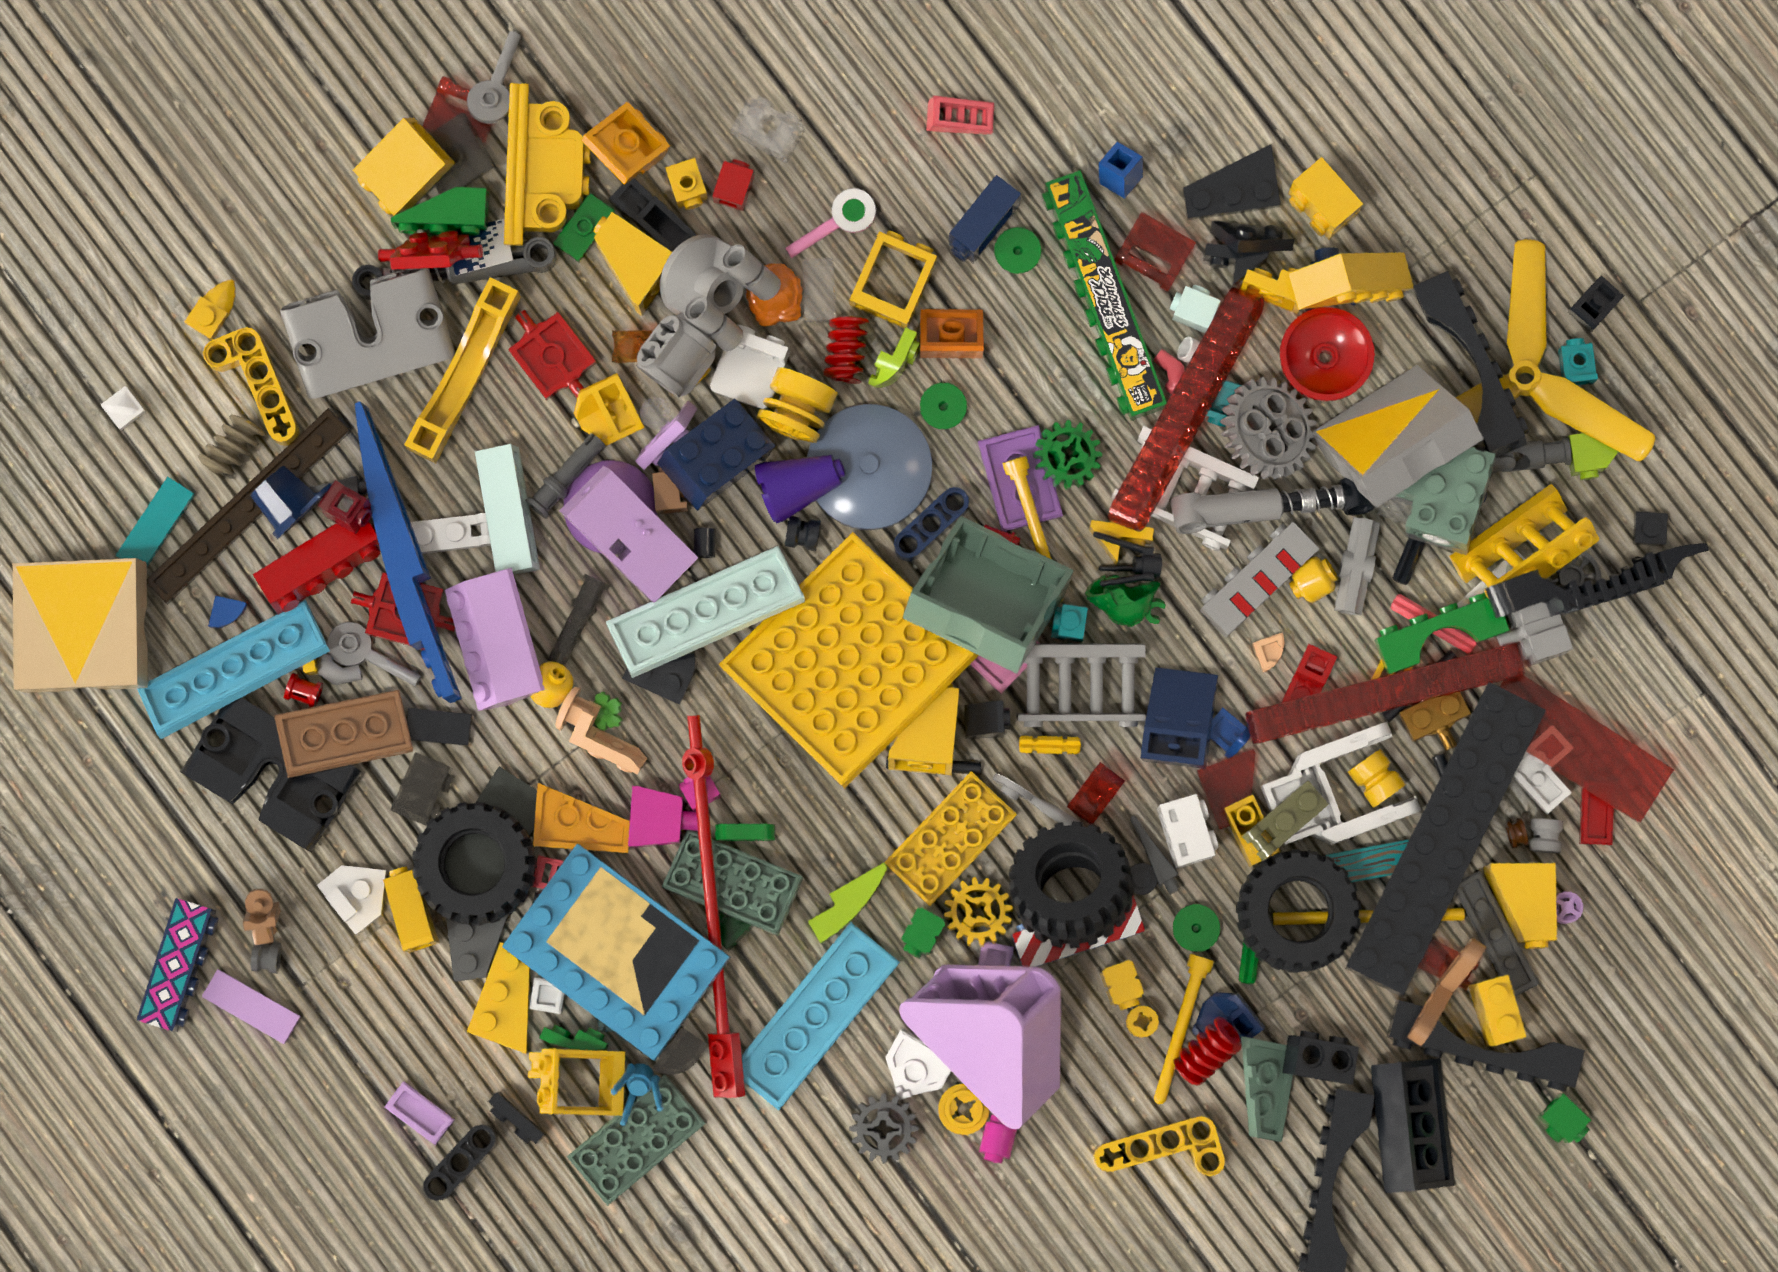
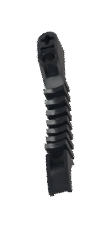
(1533, 589)

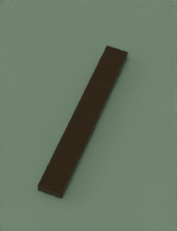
(241, 510)

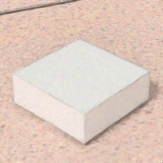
(546, 997)

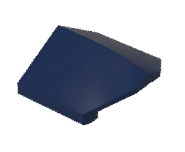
(1233, 1009)

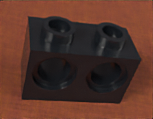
(1320, 1062)

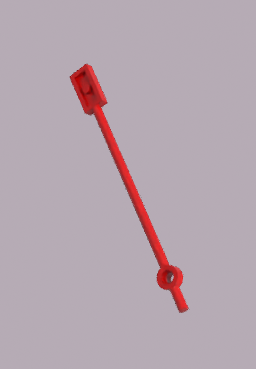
(723, 1044)

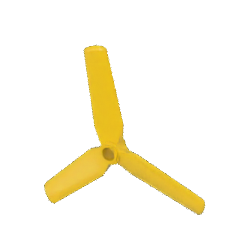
(1552, 393)

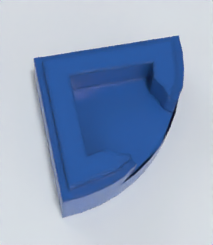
(225, 612)

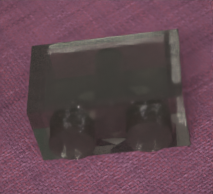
(423, 789)

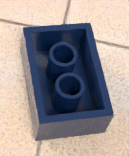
(716, 454)

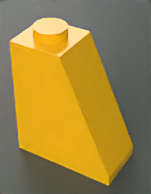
(410, 911)

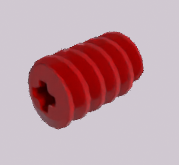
(845, 349)
(1208, 1051)

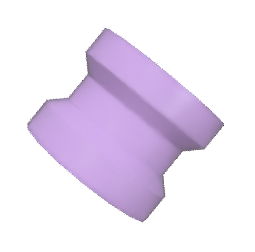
(1572, 906)

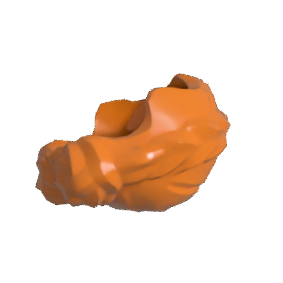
(784, 305)

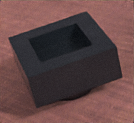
(1650, 528)

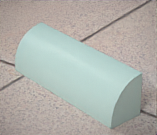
(506, 509)

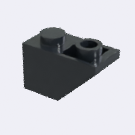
(986, 720)

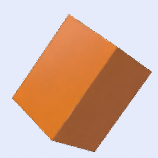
(951, 333)

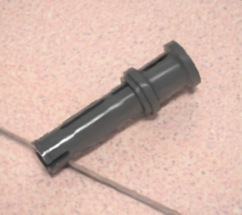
(557, 485)

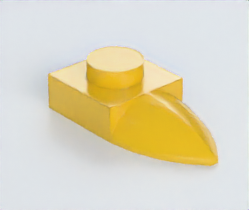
(212, 309)

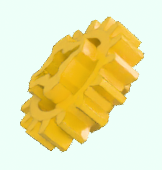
(969, 923)

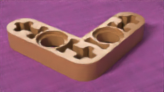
(1444, 989)

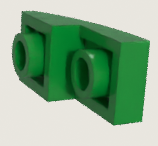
(583, 1040)

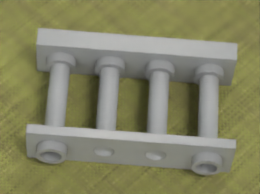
(1096, 656)

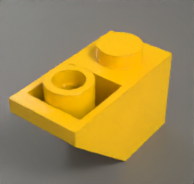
(1242, 818)

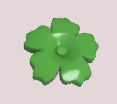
(609, 711)

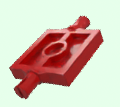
(430, 251)
(551, 355)
(383, 613)

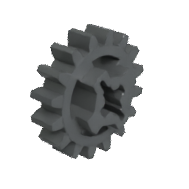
(884, 1142)

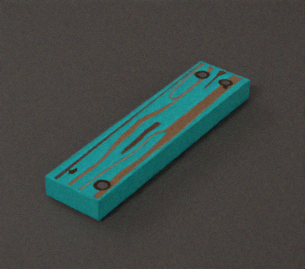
(1370, 861)

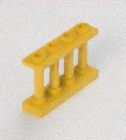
(1525, 525)

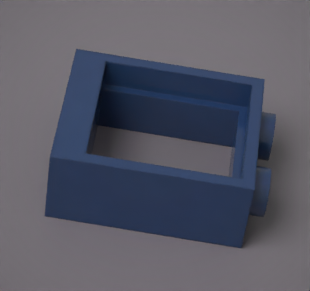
(984, 220)

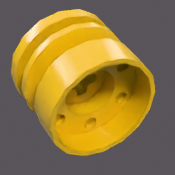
(797, 405)

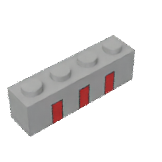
(1259, 579)

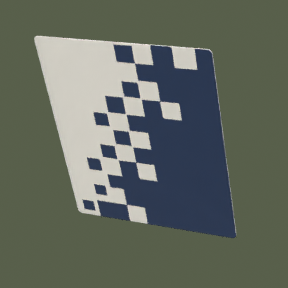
(493, 249)

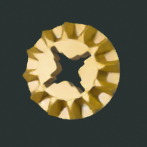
(961, 1124)

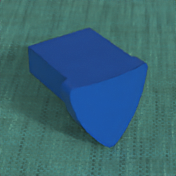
(1229, 733)

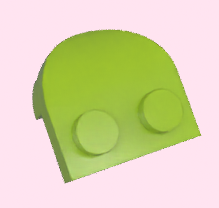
(892, 367)

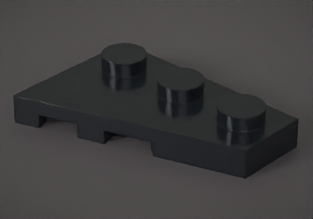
(1235, 189)

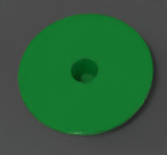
(1017, 250)
(943, 406)
(1196, 928)

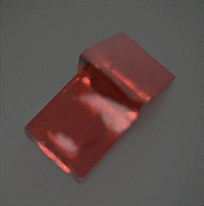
(1096, 793)

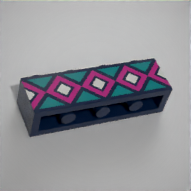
(177, 965)

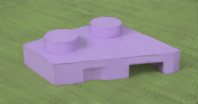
(670, 433)

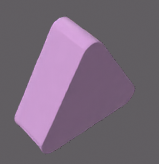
(994, 1033)

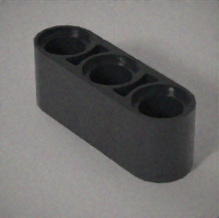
(447, 1171)

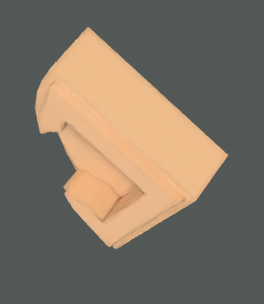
(1269, 651)

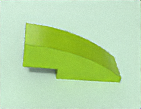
(848, 903)

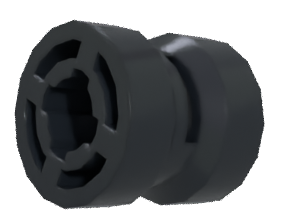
(803, 533)

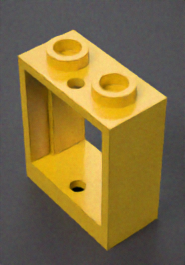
(879, 307)
(611, 1070)

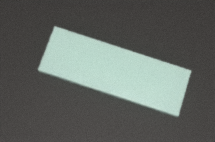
(705, 611)

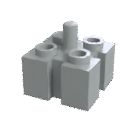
(1538, 633)

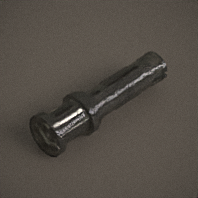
(583, 607)

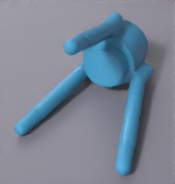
(639, 1081)

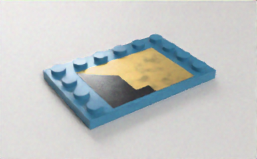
(616, 952)

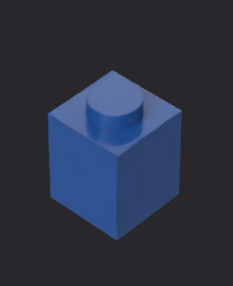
(1120, 170)

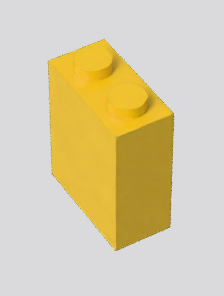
(403, 167)
(1497, 1011)

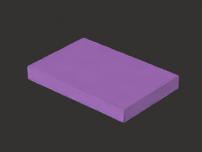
(1003, 489)

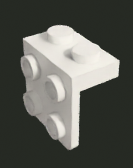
(749, 369)

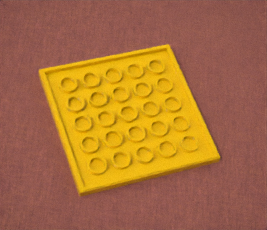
(845, 663)

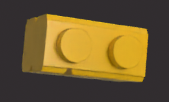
(1122, 985)

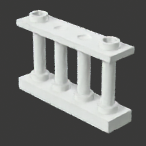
(1210, 470)

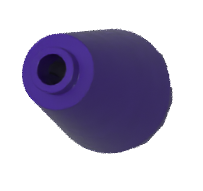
(797, 483)

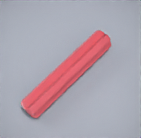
(1410, 610)

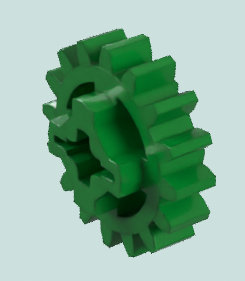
(1056, 450)

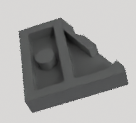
(473, 948)

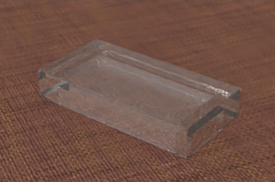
(818, 290)

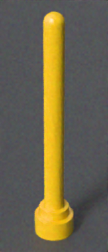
(1018, 471)
(1198, 970)

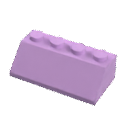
(495, 640)

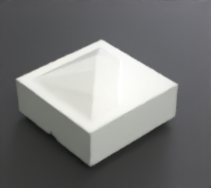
(123, 408)

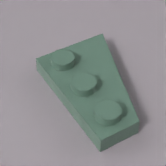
(1265, 1088)

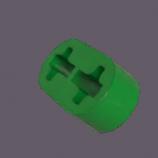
(744, 832)

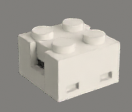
(1186, 831)

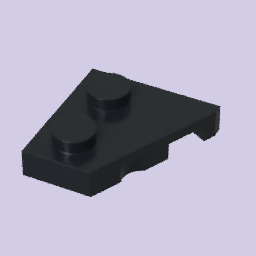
(1252, 238)

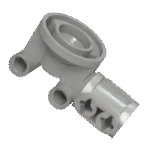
(700, 286)

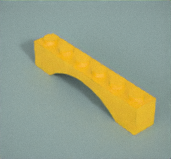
(461, 377)

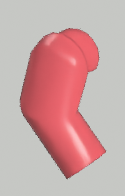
(1172, 366)

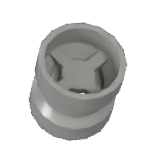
(1546, 835)

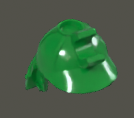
(1126, 604)

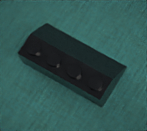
(1412, 1125)

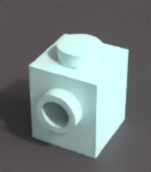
(1194, 308)

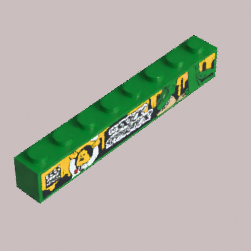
(1105, 296)

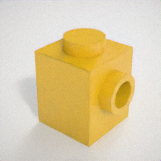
(687, 184)

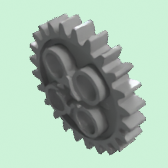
(1268, 428)

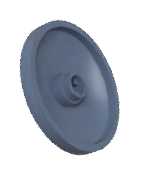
(883, 464)

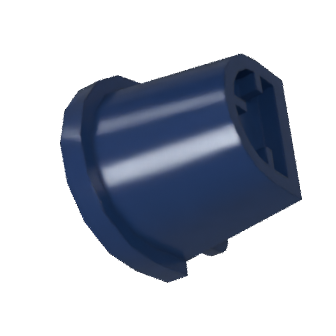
(285, 500)

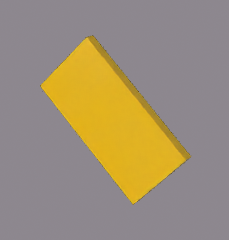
(950, 838)

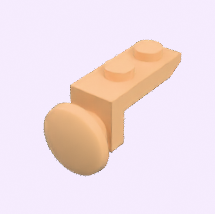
(596, 741)

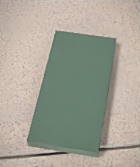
(744, 884)
(623, 1154)

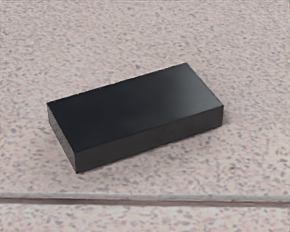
(439, 726)

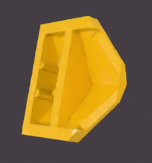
(607, 410)

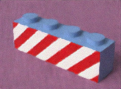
(1037, 953)

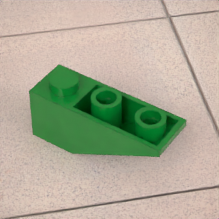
(454, 210)

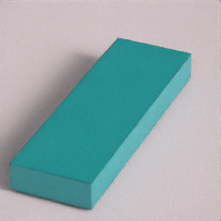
(156, 522)

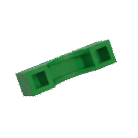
(1402, 647)

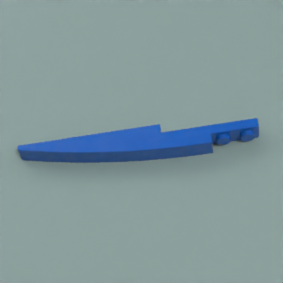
(402, 556)

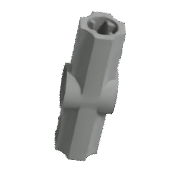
(1357, 566)

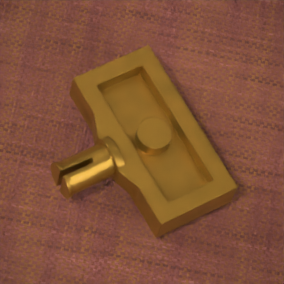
(1435, 718)

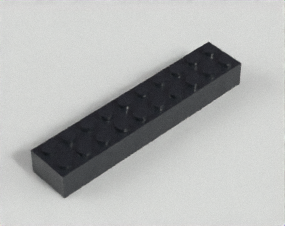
(1445, 839)

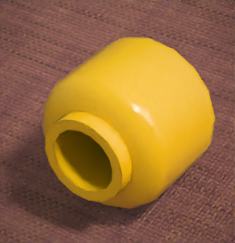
(1314, 579)
(557, 684)

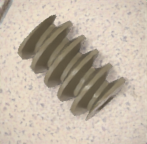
(231, 446)

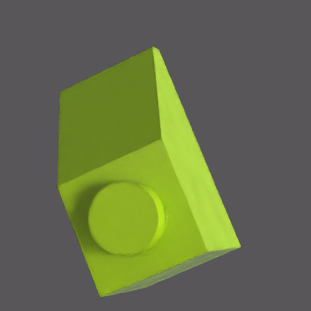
(1589, 456)

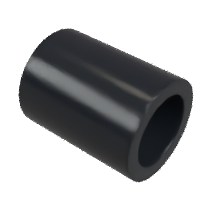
(705, 542)

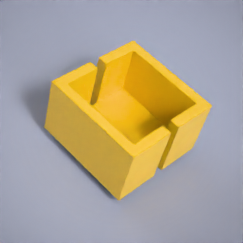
(1324, 199)

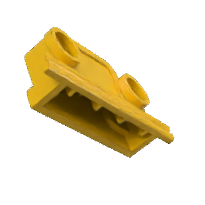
(542, 167)

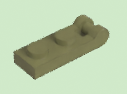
(1286, 819)

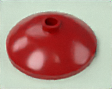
(1329, 332)

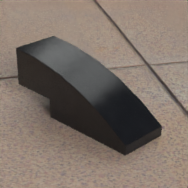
(650, 215)

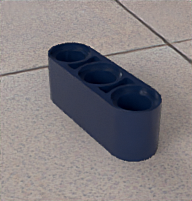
(938, 510)

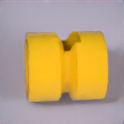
(1377, 778)

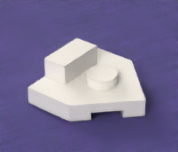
(355, 895)
(914, 1066)

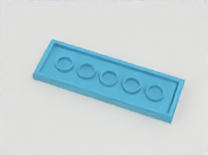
(233, 669)
(815, 1015)

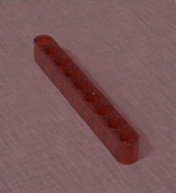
(1186, 409)
(1385, 693)

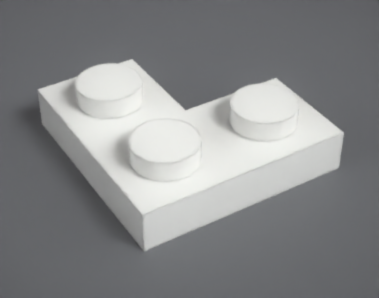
(1540, 783)

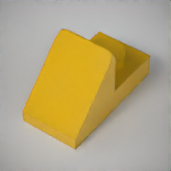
(1115, 530)

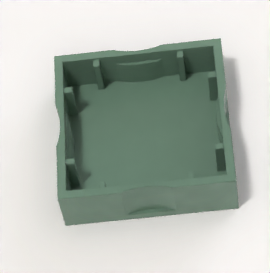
(988, 594)

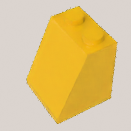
(632, 258)
(929, 739)
(1527, 900)

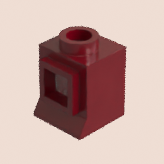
(345, 507)

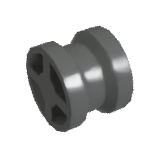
(266, 957)

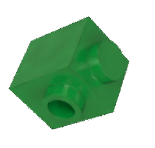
(1564, 1120)

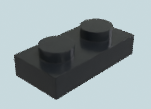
(504, 1110)

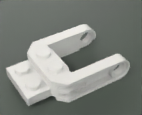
(1327, 824)

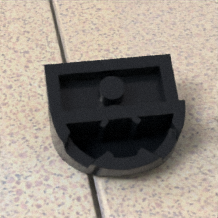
(669, 679)

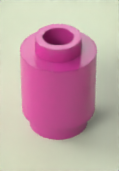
(997, 1141)

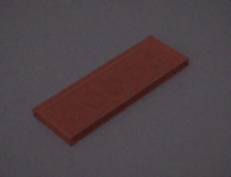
(1592, 753)

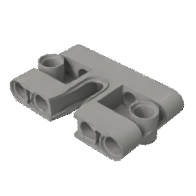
(350, 360)

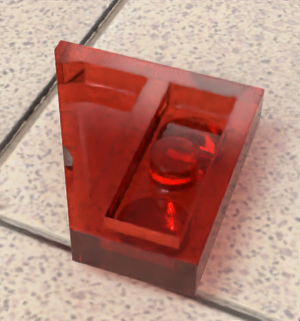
(1227, 784)

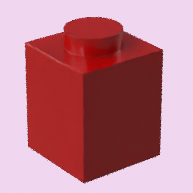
(733, 184)

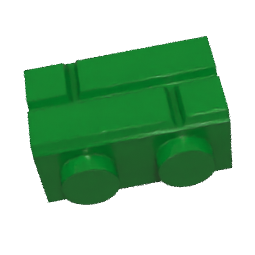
(921, 934)

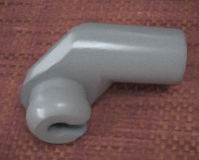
(334, 673)

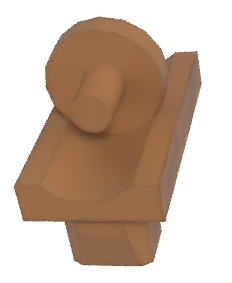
(261, 916)

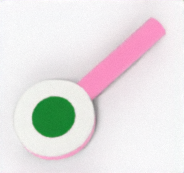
(851, 211)

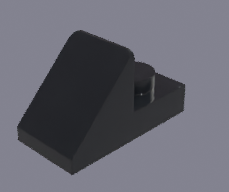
(1222, 255)
(1595, 303)

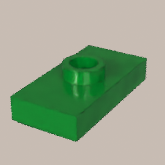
(578, 233)

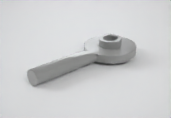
(490, 99)
(352, 646)
(1014, 791)

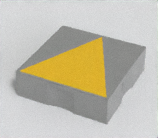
(1397, 435)

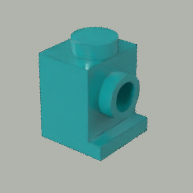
(1578, 374)
(1069, 623)

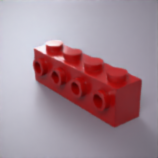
(315, 565)

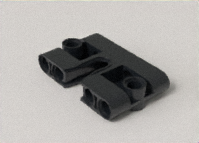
(237, 764)

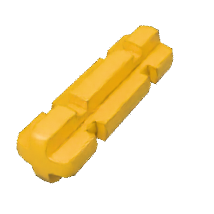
(1049, 744)

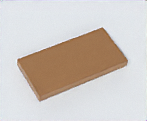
(343, 733)

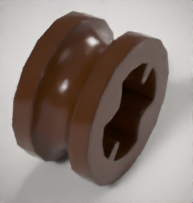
(1516, 833)

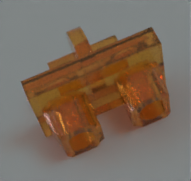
(627, 344)

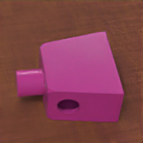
(658, 818)

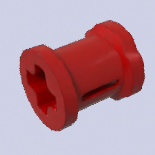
(303, 690)

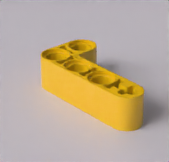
(260, 388)
(1157, 1150)

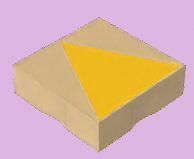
(79, 625)

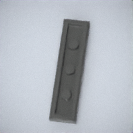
(1495, 933)

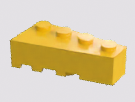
(1352, 279)

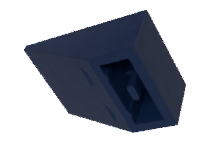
(1179, 718)

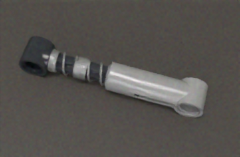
(1197, 512)

